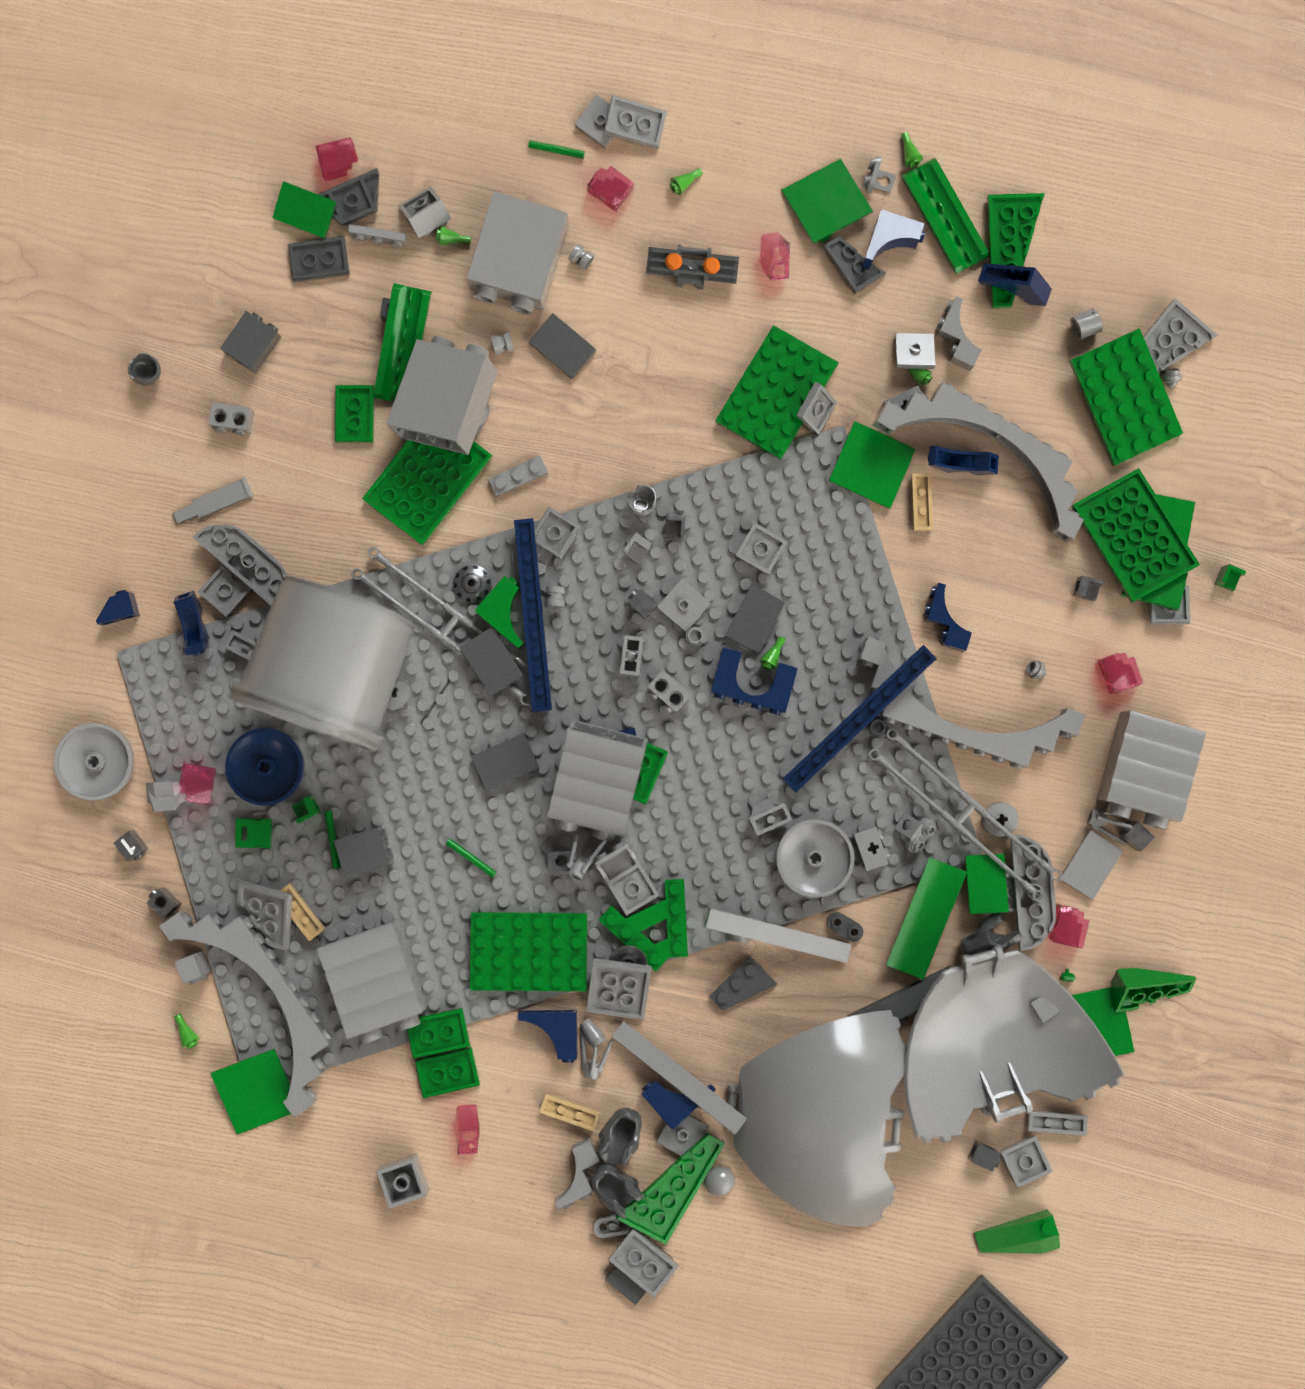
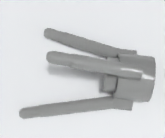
(1098, 818)
(578, 868)
(592, 1067)

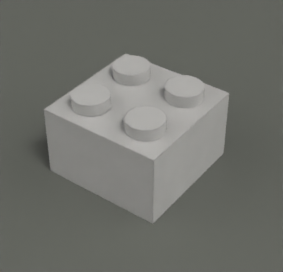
(402, 1181)

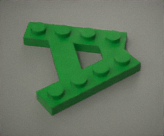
(630, 928)

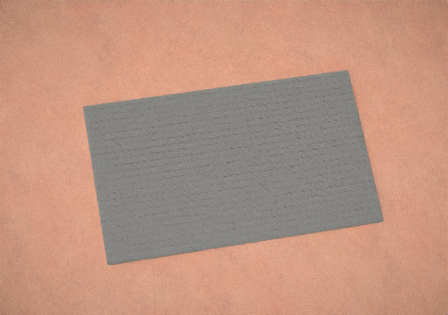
(429, 790)

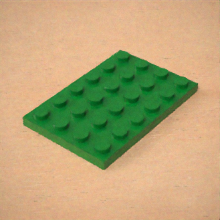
(774, 390)
(1126, 397)
(424, 486)
(1135, 535)
(528, 951)

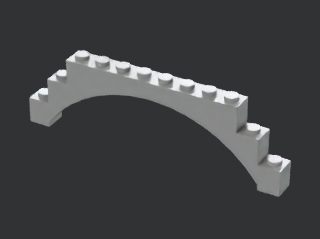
(1041, 460)
(1008, 747)
(304, 1025)

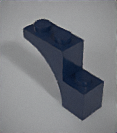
(963, 461)
(937, 613)
(193, 628)

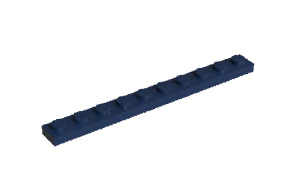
(533, 615)
(859, 718)

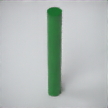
(556, 149)
(331, 837)
(471, 858)

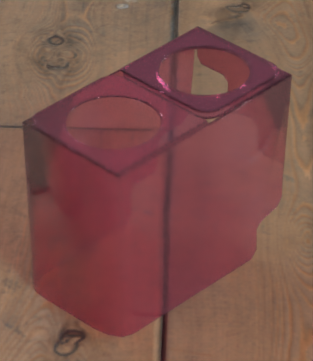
(336, 158)
(610, 187)
(769, 244)
(1120, 672)
(197, 782)
(1069, 927)
(466, 1120)

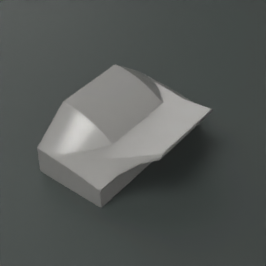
(164, 795)
(768, 815)

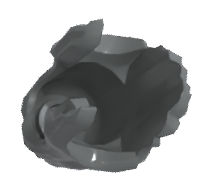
(985, 938)
(620, 1136)
(615, 1188)

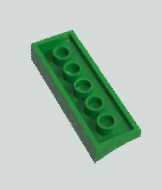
(926, 918)

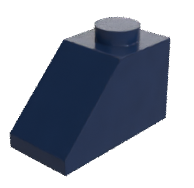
(118, 608)

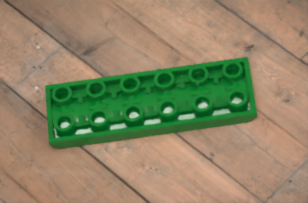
(945, 215)
(403, 327)

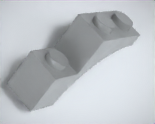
(965, 352)
(580, 1187)

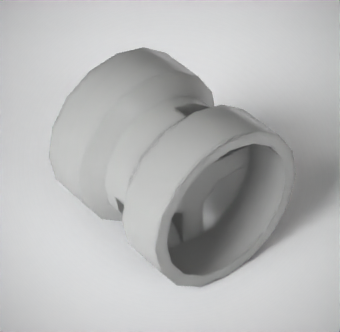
(581, 257)
(502, 343)
(555, 597)

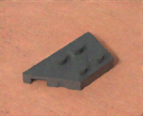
(355, 198)

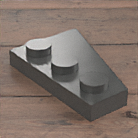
(850, 263)
(742, 984)

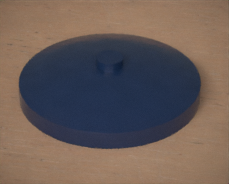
(264, 766)

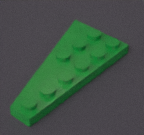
(1010, 234)
(673, 1191)

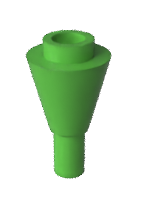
(911, 153)
(681, 182)
(447, 236)
(921, 376)
(771, 657)
(187, 1035)

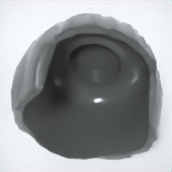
(144, 369)

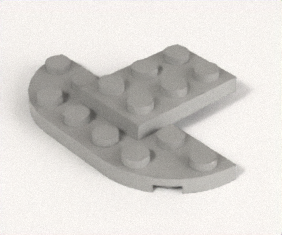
(244, 568)
(1033, 918)

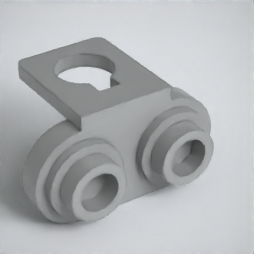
(870, 181)
(918, 834)

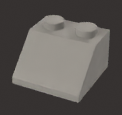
(425, 212)

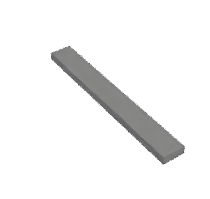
(777, 935)
(679, 1078)

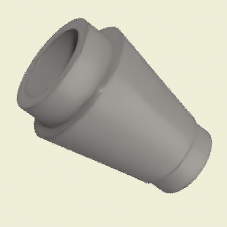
(592, 1033)

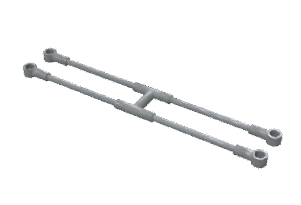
(441, 635)
(957, 823)

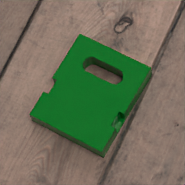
(258, 833)

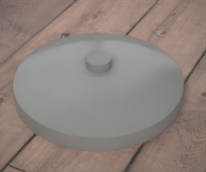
(93, 761)
(815, 858)

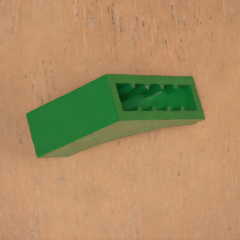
(497, 609)

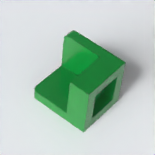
(1229, 577)
(306, 809)

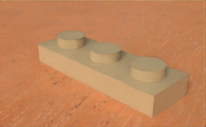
(922, 501)
(303, 915)
(570, 1112)

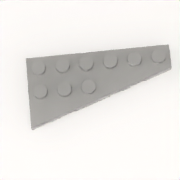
(1175, 335)

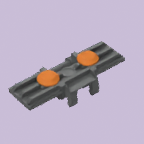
(691, 271)

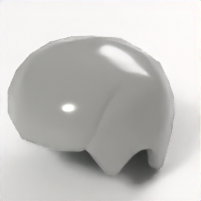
(642, 500)
(719, 1181)

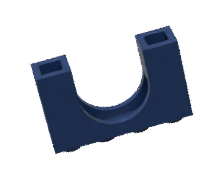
(774, 699)

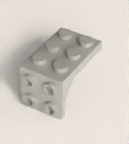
(626, 877)

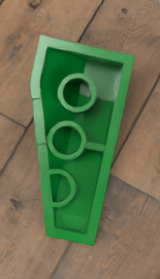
(1140, 986)
(1023, 1235)

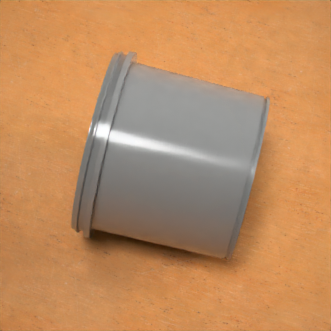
(325, 662)

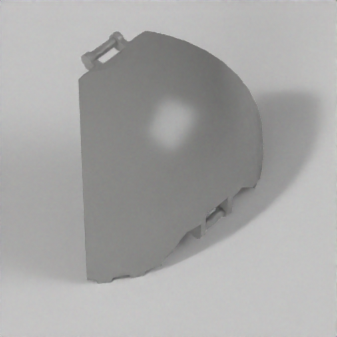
(985, 1043)
(821, 1117)

